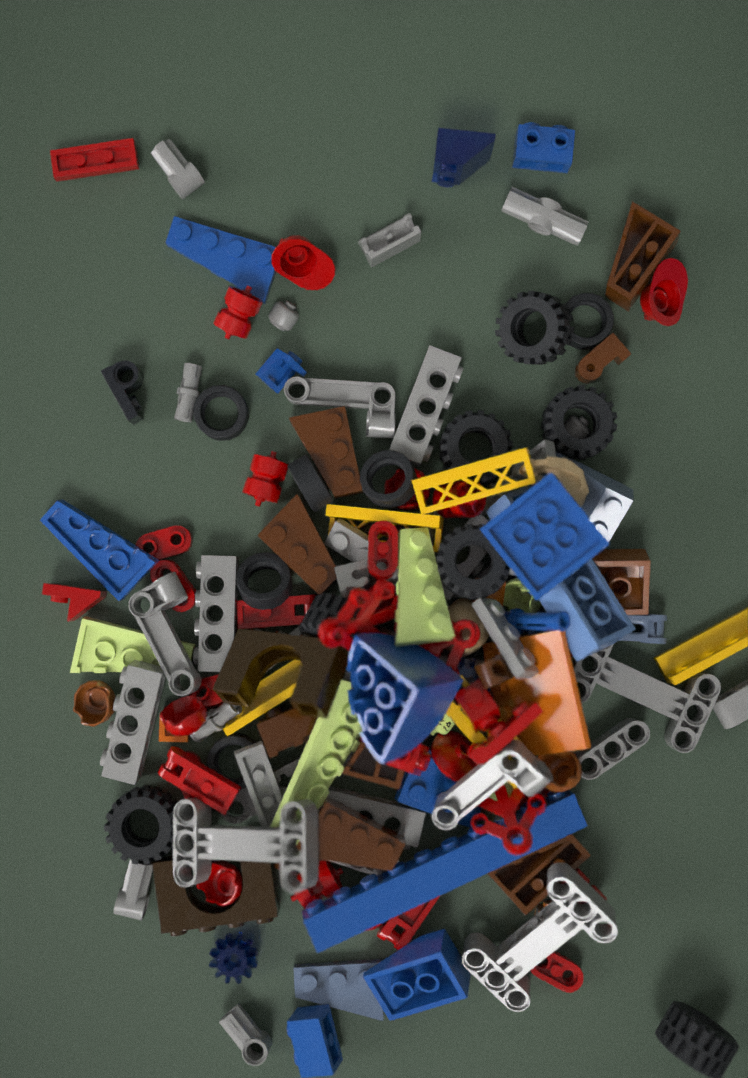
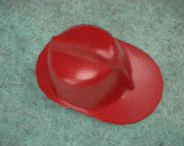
(303, 263)
(666, 293)

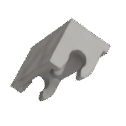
(390, 240)
(353, 576)

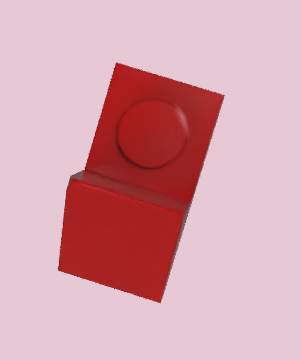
(80, 598)

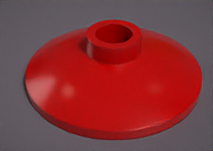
(451, 755)

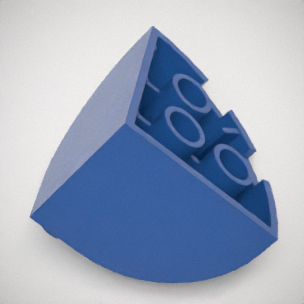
(397, 693)

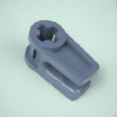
(651, 629)

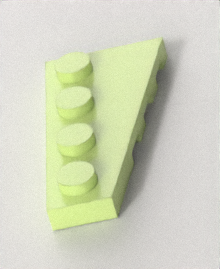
(421, 600)
(110, 647)

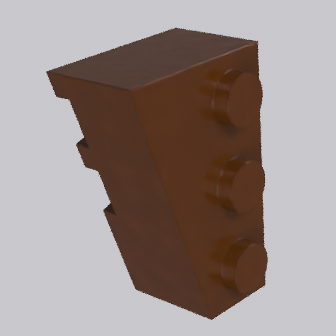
(330, 446)
(284, 729)
(367, 767)
(355, 839)
(527, 877)

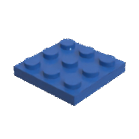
(544, 536)

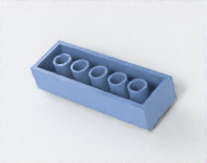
(586, 597)

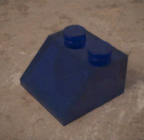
(460, 155)

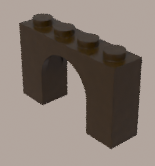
(257, 651)
(183, 911)

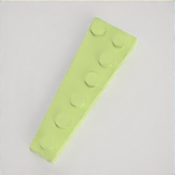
(324, 754)

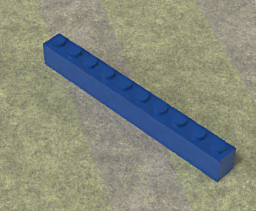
(433, 874)

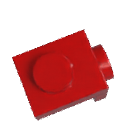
(478, 706)
(414, 761)

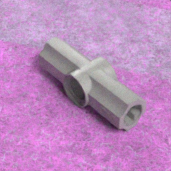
(544, 216)

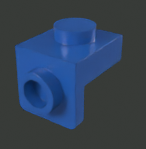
(279, 369)

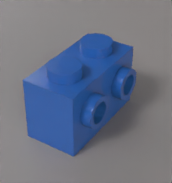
(543, 147)
(314, 1041)

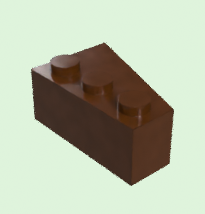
(642, 247)
(299, 545)

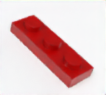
(94, 159)

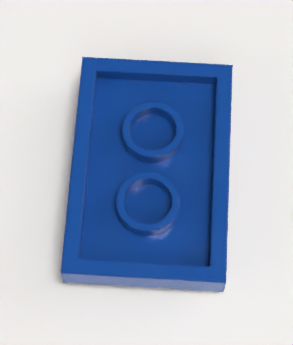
(424, 790)

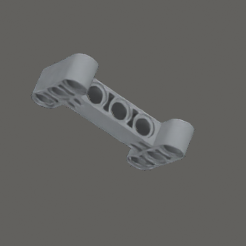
(653, 695)
(245, 843)
(539, 937)

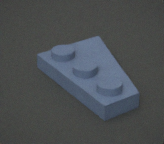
(338, 985)

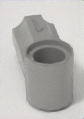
(180, 173)
(134, 896)
(244, 1032)

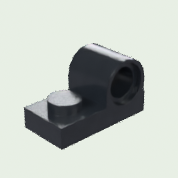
(129, 404)

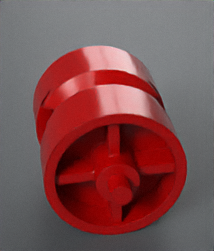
(235, 318)
(266, 475)
(465, 510)
(326, 885)

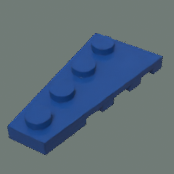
(225, 255)
(103, 552)

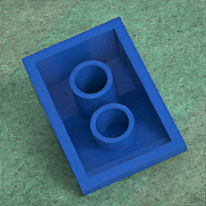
(419, 976)

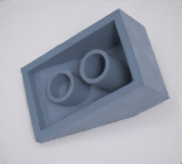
(606, 499)

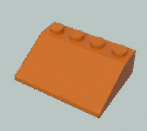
(553, 688)

